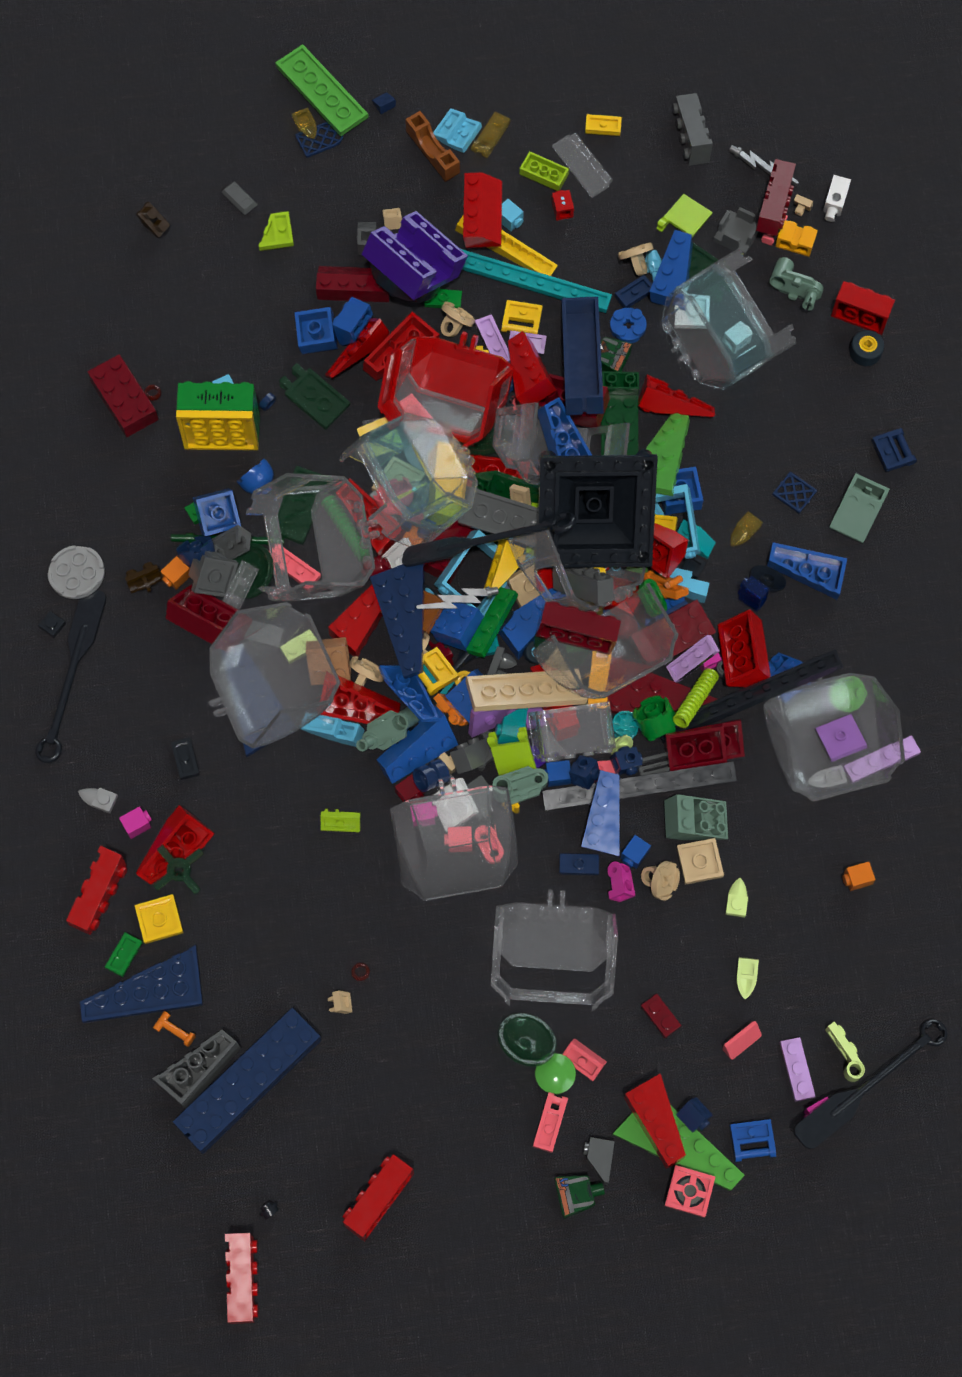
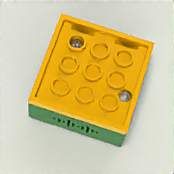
(218, 416)

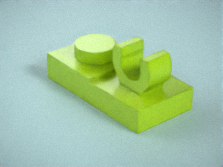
(340, 821)

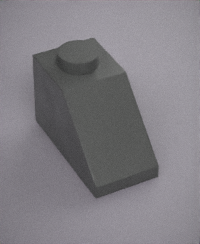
(599, 1157)

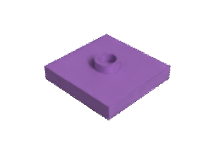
(484, 720)
(841, 738)

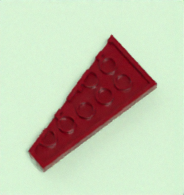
(650, 685)

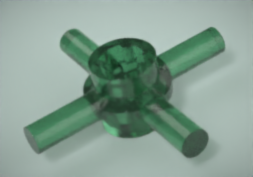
(178, 862)

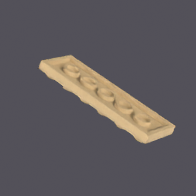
(518, 692)

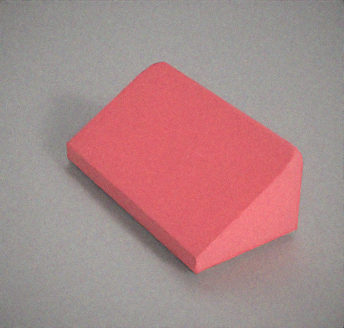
(742, 1040)
(584, 1059)

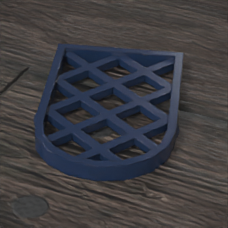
(319, 150)

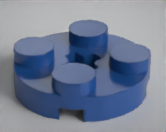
(632, 316)

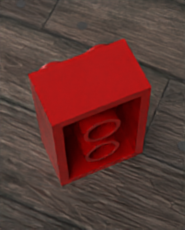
(862, 307)

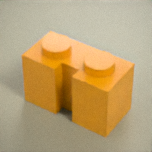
(796, 238)

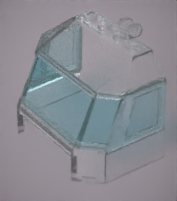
(721, 325)
(418, 475)

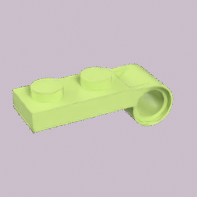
(847, 1049)

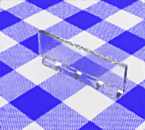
(581, 166)

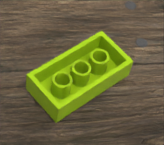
(544, 171)

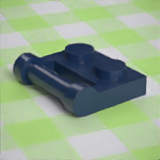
(888, 450)

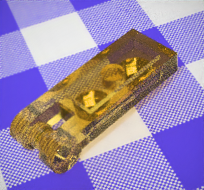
(491, 134)

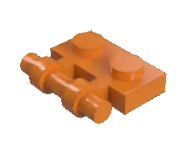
(445, 706)

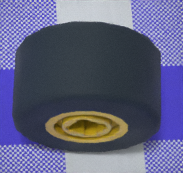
(866, 348)

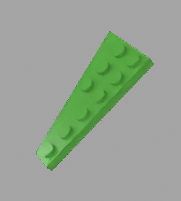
(668, 447)
(699, 1152)

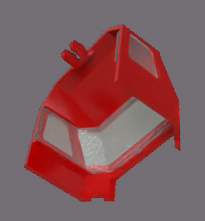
(446, 384)

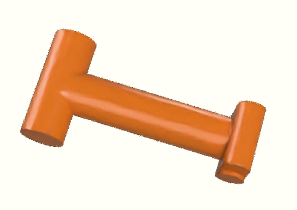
(669, 582)
(163, 1022)

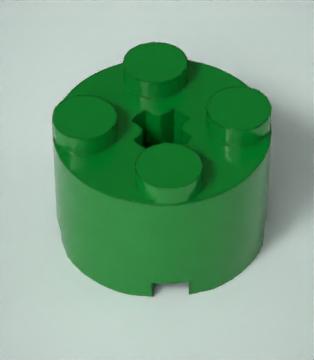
(655, 717)

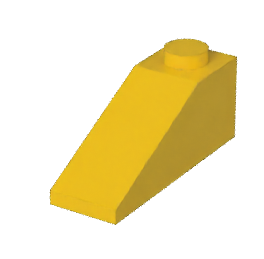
(502, 565)

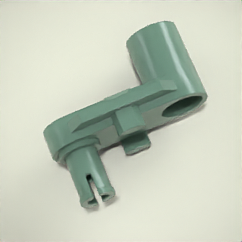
(795, 284)
(387, 730)
(523, 783)

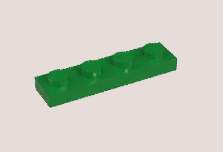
(492, 622)

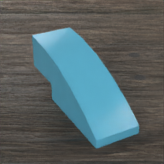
(697, 588)
(335, 730)

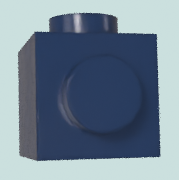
(695, 1115)

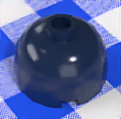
(195, 549)

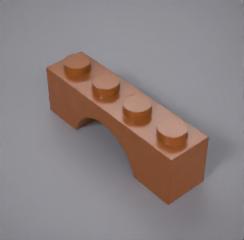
(421, 132)

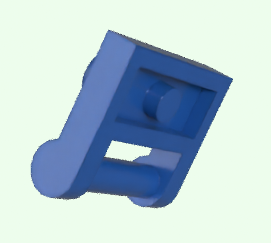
(752, 1133)

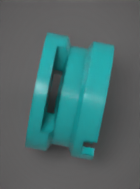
(625, 724)

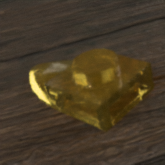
(305, 122)
(745, 529)

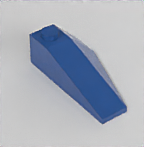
(410, 692)

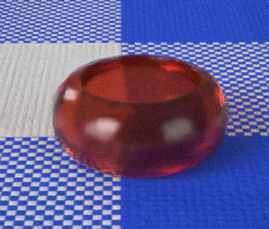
(155, 397)
(360, 965)

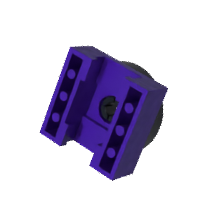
(414, 259)

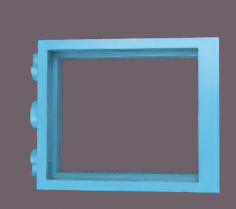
(684, 491)
(446, 589)

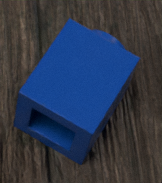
(558, 773)
(635, 852)

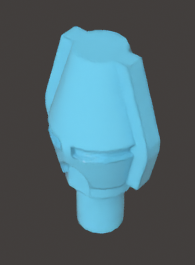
(653, 262)

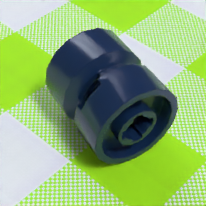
(427, 776)

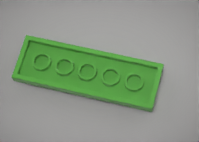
(321, 90)

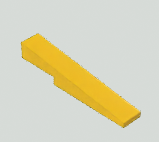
(519, 253)

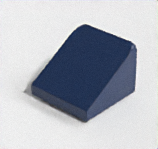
(384, 102)

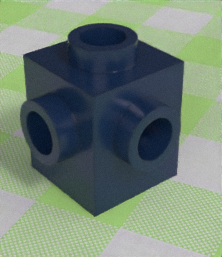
(626, 761)
(584, 772)

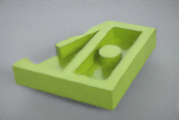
(277, 232)

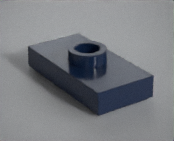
(579, 864)

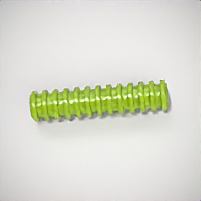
(695, 698)

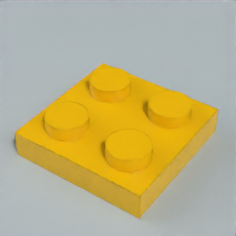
(158, 919)

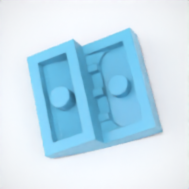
(457, 130)

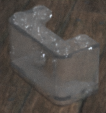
(572, 731)

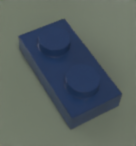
(634, 292)

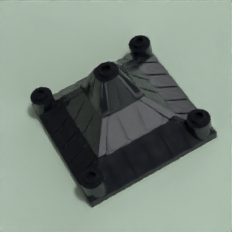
(611, 506)

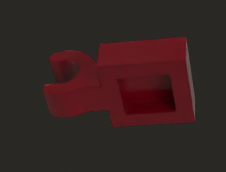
(445, 651)

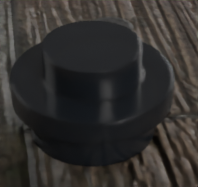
(268, 1209)

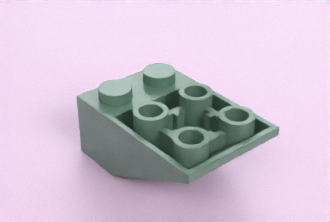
(859, 508)
(695, 818)

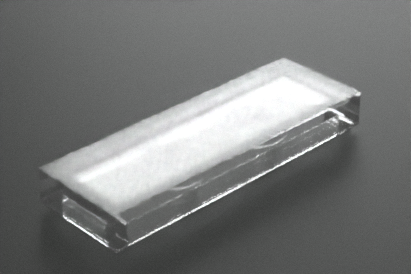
(240, 584)

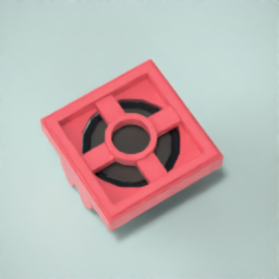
(689, 1192)

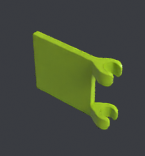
(685, 215)
(512, 755)

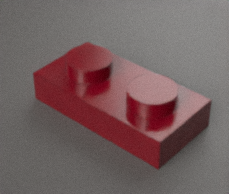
(661, 1016)

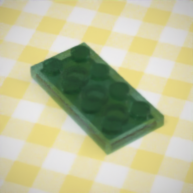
(295, 511)

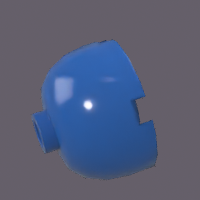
(256, 477)

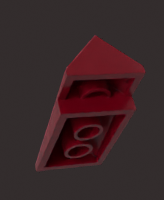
(704, 745)

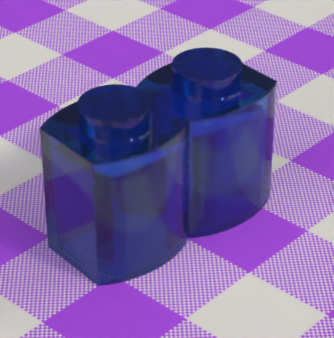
(753, 593)

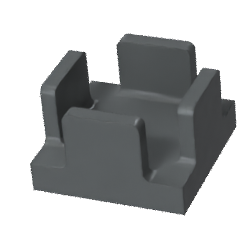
(737, 230)
(212, 574)

